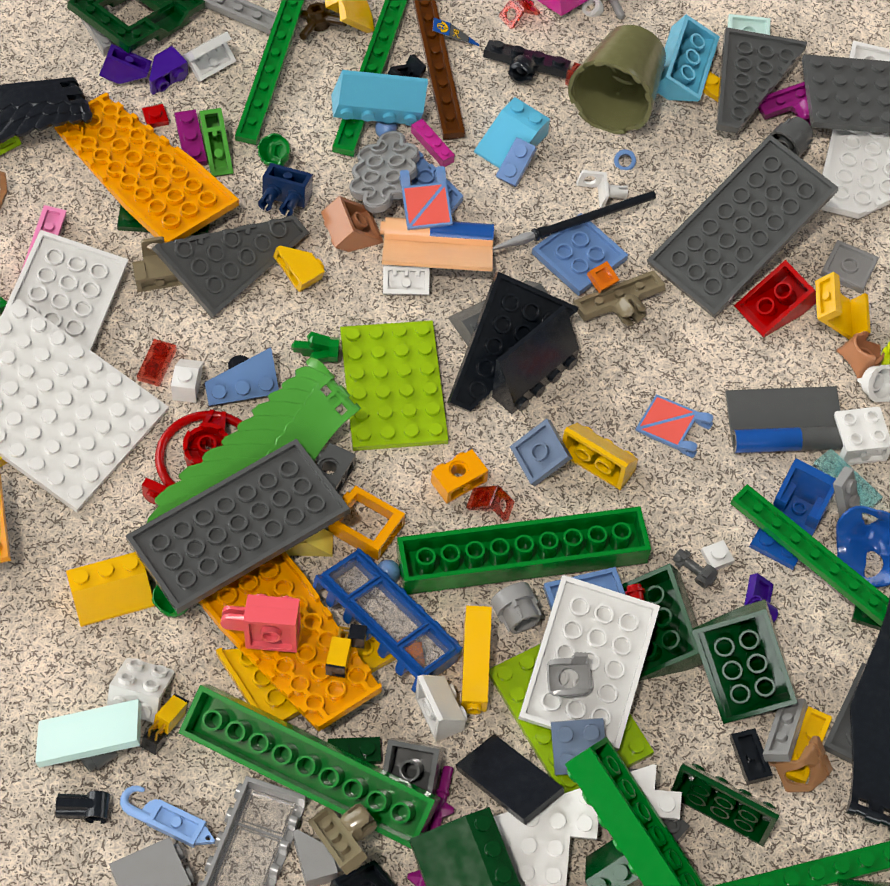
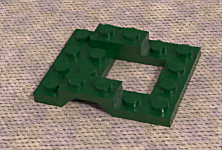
(165, 20)

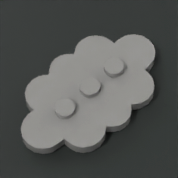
(379, 169)

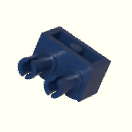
(286, 186)

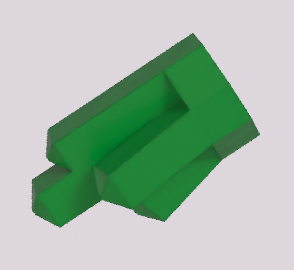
(318, 347)

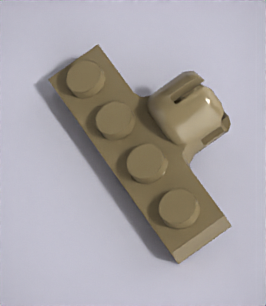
(622, 299)
(343, 834)

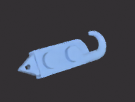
(168, 819)

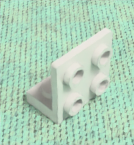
(863, 435)

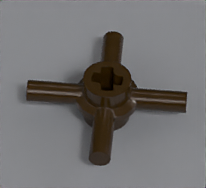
(318, 19)

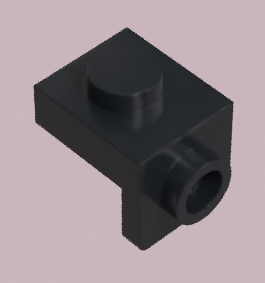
(413, 68)

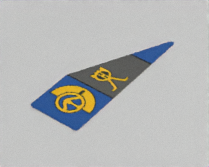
(450, 30)

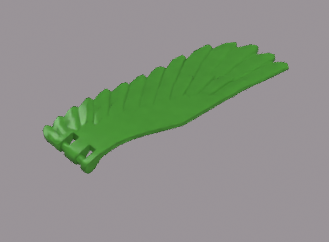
(292, 413)

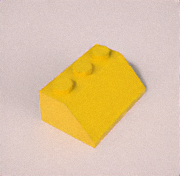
(599, 455)
(109, 588)

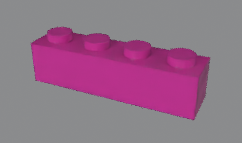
(432, 143)

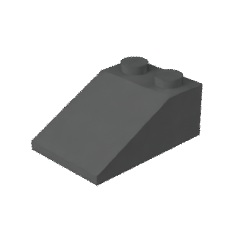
(414, 762)

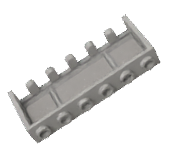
(255, 836)

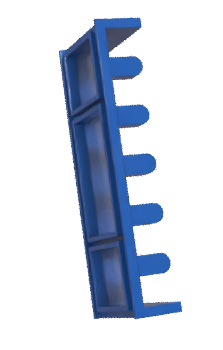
(389, 615)

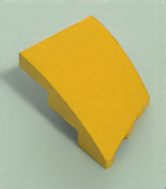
(353, 12)

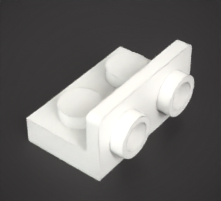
(405, 280)

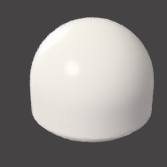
(597, 11)

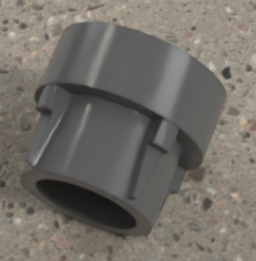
(794, 134)

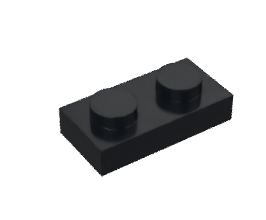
(750, 756)

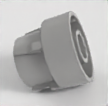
(516, 607)

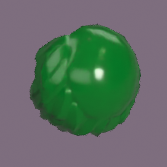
(274, 149)

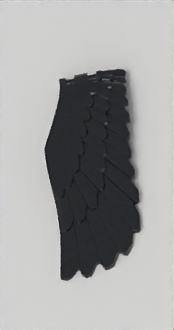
(41, 105)
(872, 734)

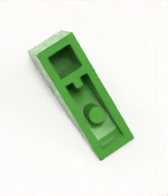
(215, 142)

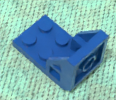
(804, 500)

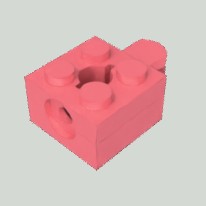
(266, 622)

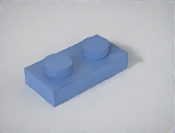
(516, 162)

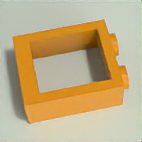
(377, 547)

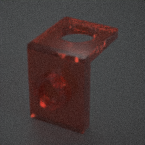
(520, 8)
(490, 498)

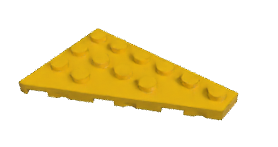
(264, 695)

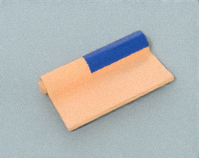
(447, 247)

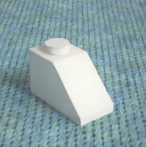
(186, 380)

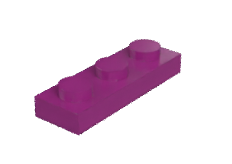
(190, 135)

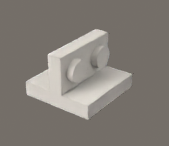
(210, 56)

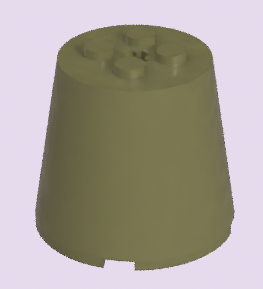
(619, 80)

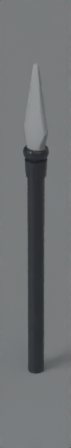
(545, 231)

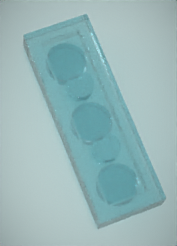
(833, 464)

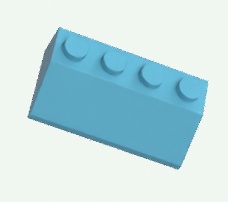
(688, 60)
(379, 97)

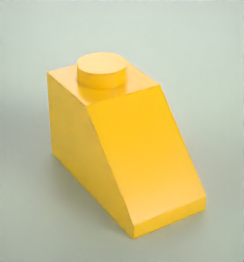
(299, 266)

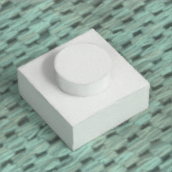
(717, 555)

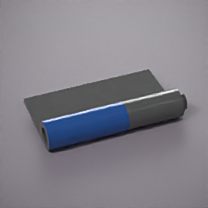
(783, 419)

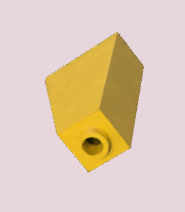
(476, 659)

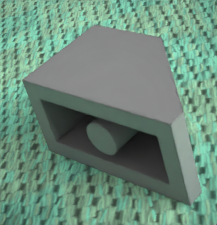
(315, 860)

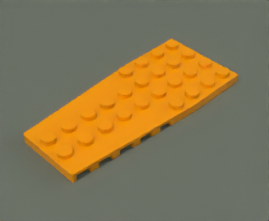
(145, 173)
(302, 674)

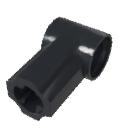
(88, 807)

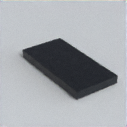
(510, 779)

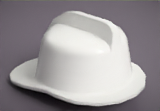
(876, 383)

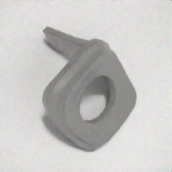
(579, 665)

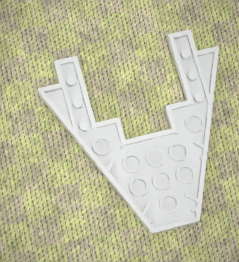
(542, 846)

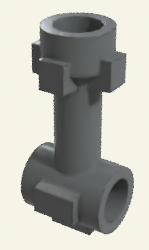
(705, 576)

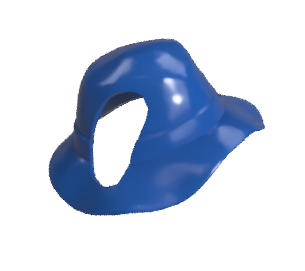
(857, 539)

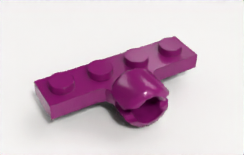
(786, 100)

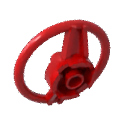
(196, 441)

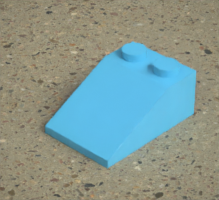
(513, 121)

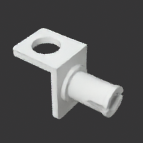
(605, 189)

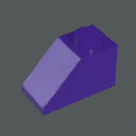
(124, 66)

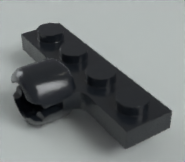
(525, 62)

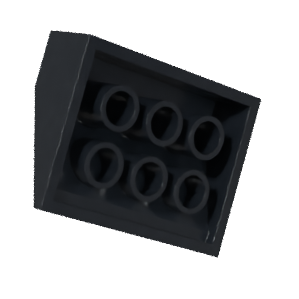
(535, 362)

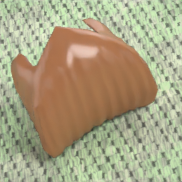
(861, 353)

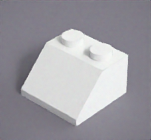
(439, 706)

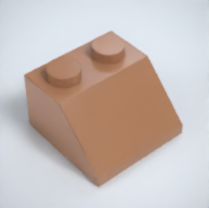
(350, 225)

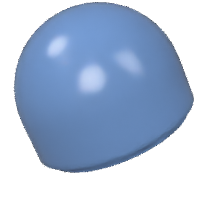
(381, 128)
(625, 152)
(391, 568)

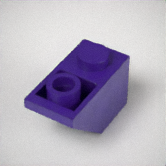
(167, 69)

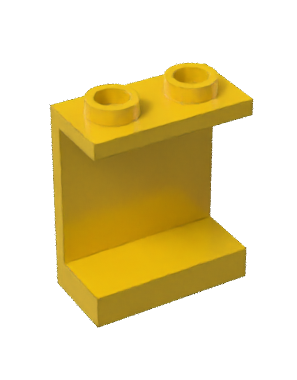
(838, 311)

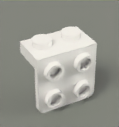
(142, 682)

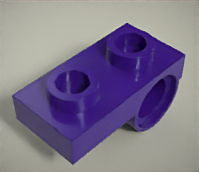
(758, 590)

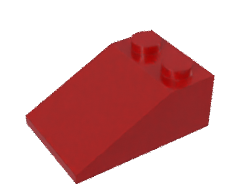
(777, 300)

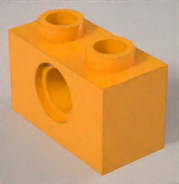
(451, 486)

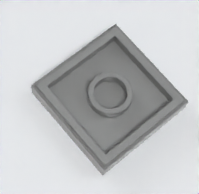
(851, 265)

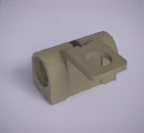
(151, 271)

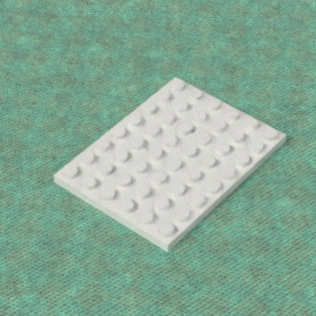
(65, 408)

